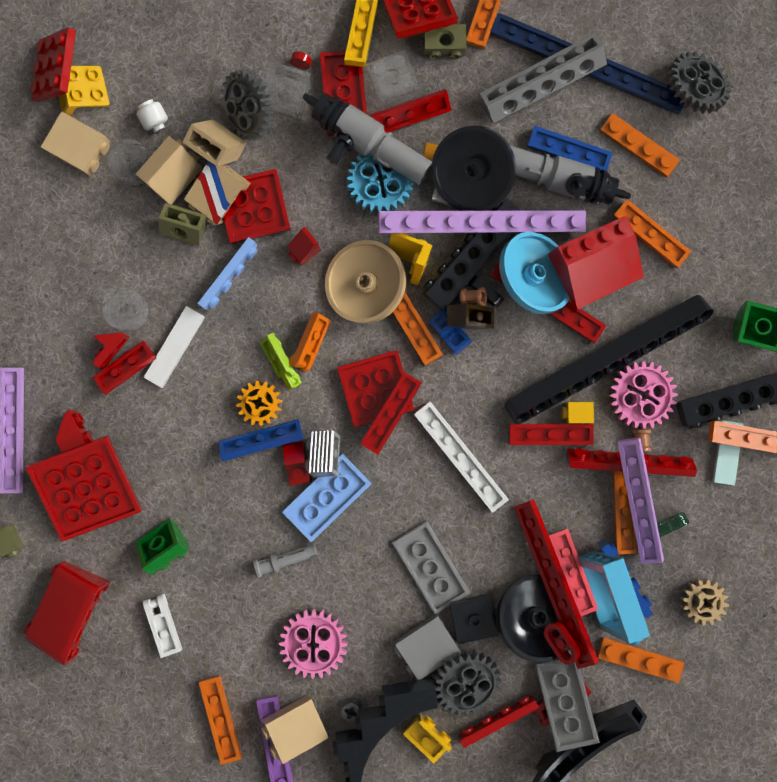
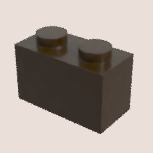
(470, 316)

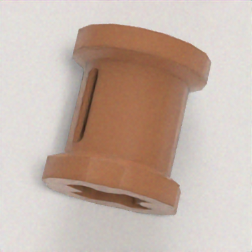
(474, 296)
(644, 435)

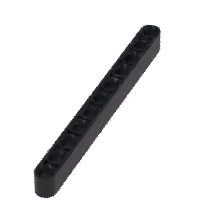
(608, 359)

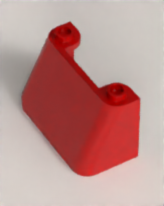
(65, 611)

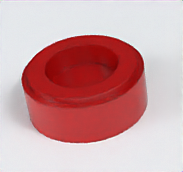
(300, 60)

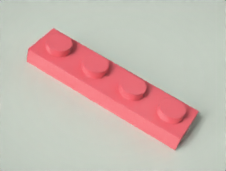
(573, 572)

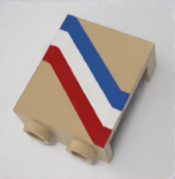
(215, 191)

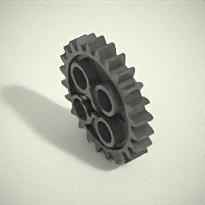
(699, 82)
(246, 104)
(467, 682)

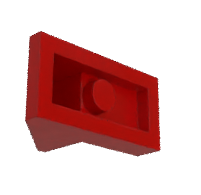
(113, 343)
(295, 460)

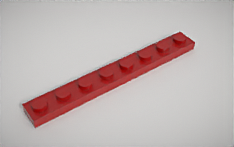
(555, 580)

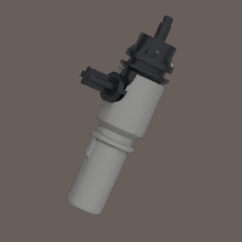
(365, 135)
(568, 177)

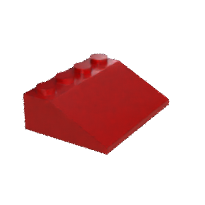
(598, 262)

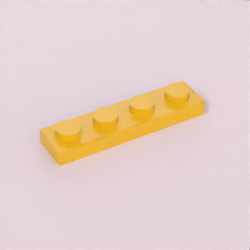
(361, 32)

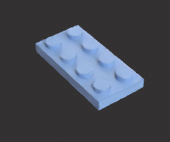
(326, 499)

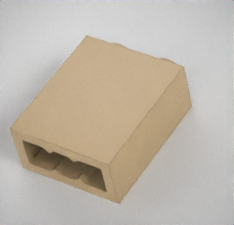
(214, 142)
(76, 144)
(170, 169)
(293, 729)

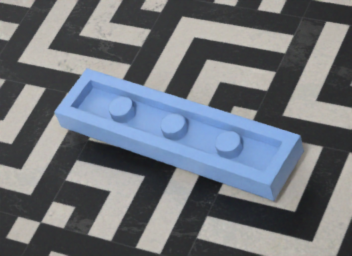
(233, 268)

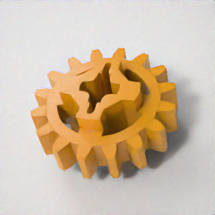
(256, 413)

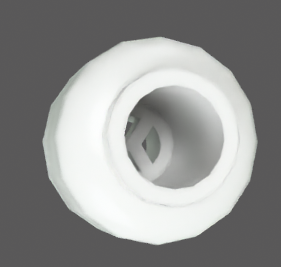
(152, 116)

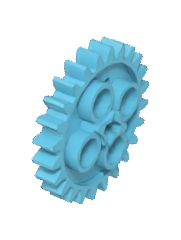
(362, 184)

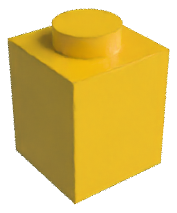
(578, 412)

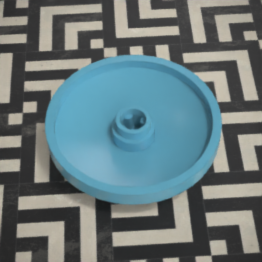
(530, 274)

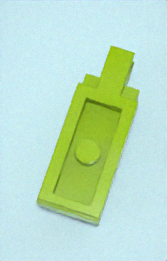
(279, 361)

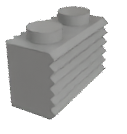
(323, 454)

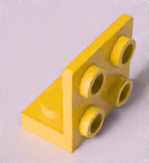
(84, 89)
(413, 251)

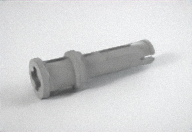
(275, 562)

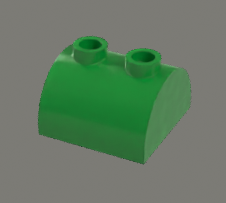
(756, 326)
(161, 547)

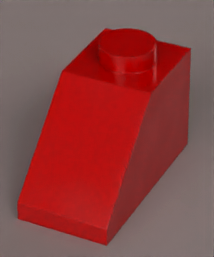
(303, 247)

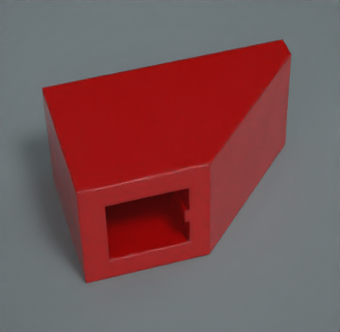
(72, 431)

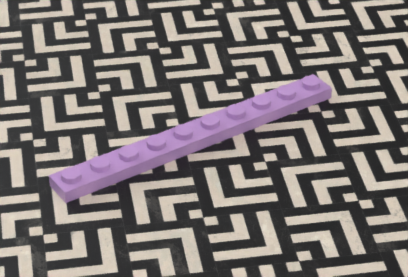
(480, 221)

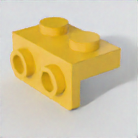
(428, 738)

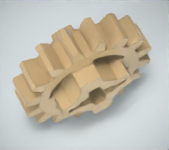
(713, 598)

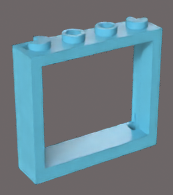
(615, 597)

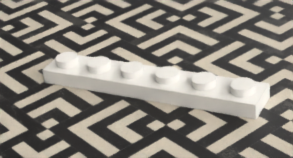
(461, 457)

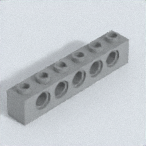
(544, 78)

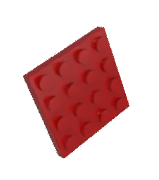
(84, 488)

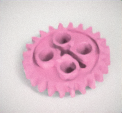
(651, 378)
(294, 642)

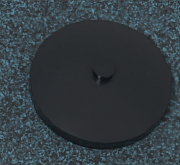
(474, 168)
(523, 618)

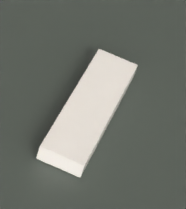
(174, 347)

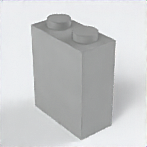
(426, 647)

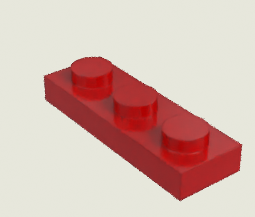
(124, 367)

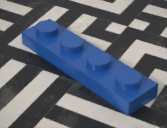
(560, 145)
(260, 440)
(643, 600)

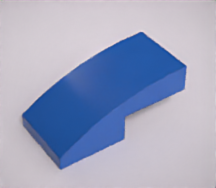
(453, 337)

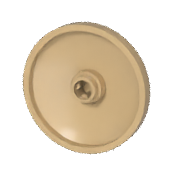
(365, 282)

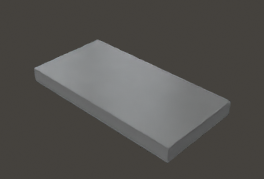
(430, 567)
(566, 705)

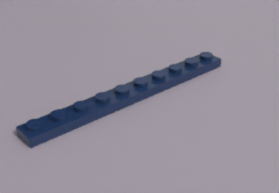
(610, 74)

